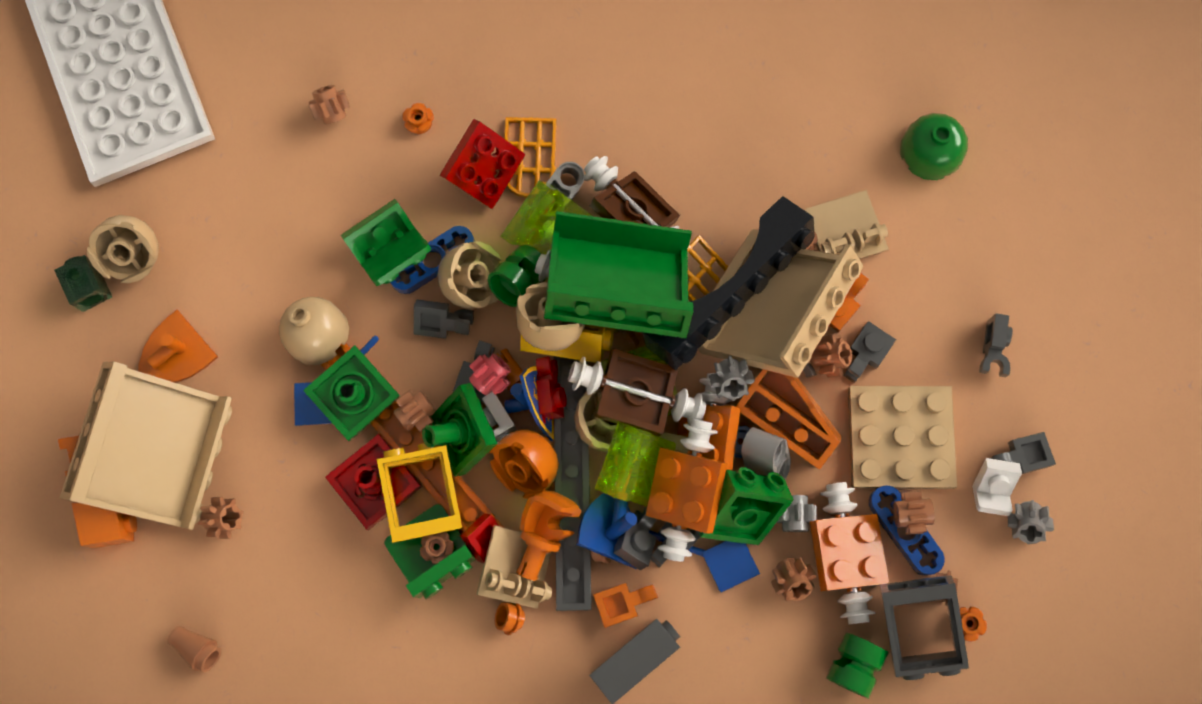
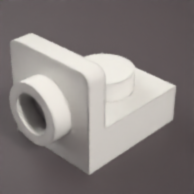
(496, 415)
(995, 485)

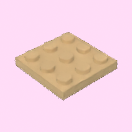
(902, 437)

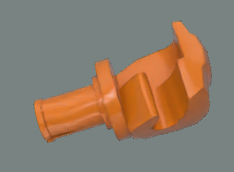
(542, 529)

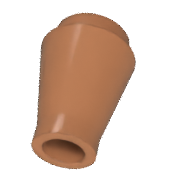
(197, 650)

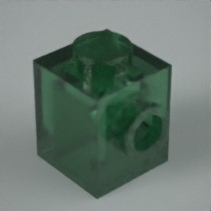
(82, 283)

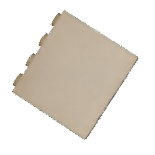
(792, 312)
(146, 447)

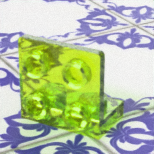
(536, 217)
(631, 464)

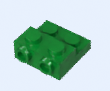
(749, 506)

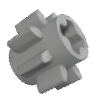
(731, 378)
(798, 515)
(1030, 522)

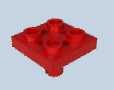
(474, 159)
(352, 476)

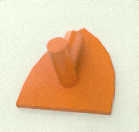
(175, 350)

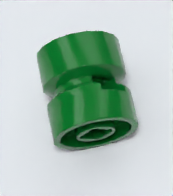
(515, 275)
(857, 665)

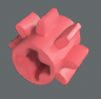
(489, 374)

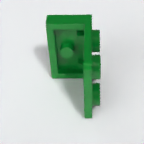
(386, 243)
(424, 576)

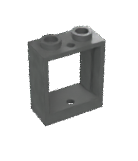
(917, 591)
(636, 660)

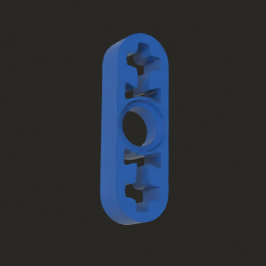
(430, 273)
(914, 556)

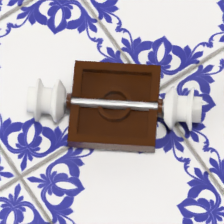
(629, 198)
(636, 392)

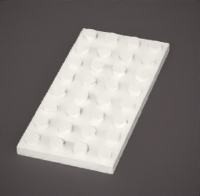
(120, 82)

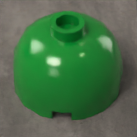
(934, 146)

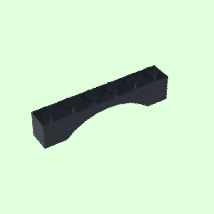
(781, 235)

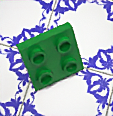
(352, 393)
(462, 428)

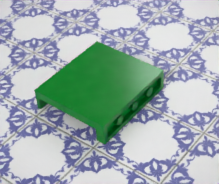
(619, 275)

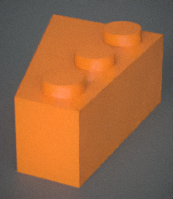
(789, 411)
(96, 525)

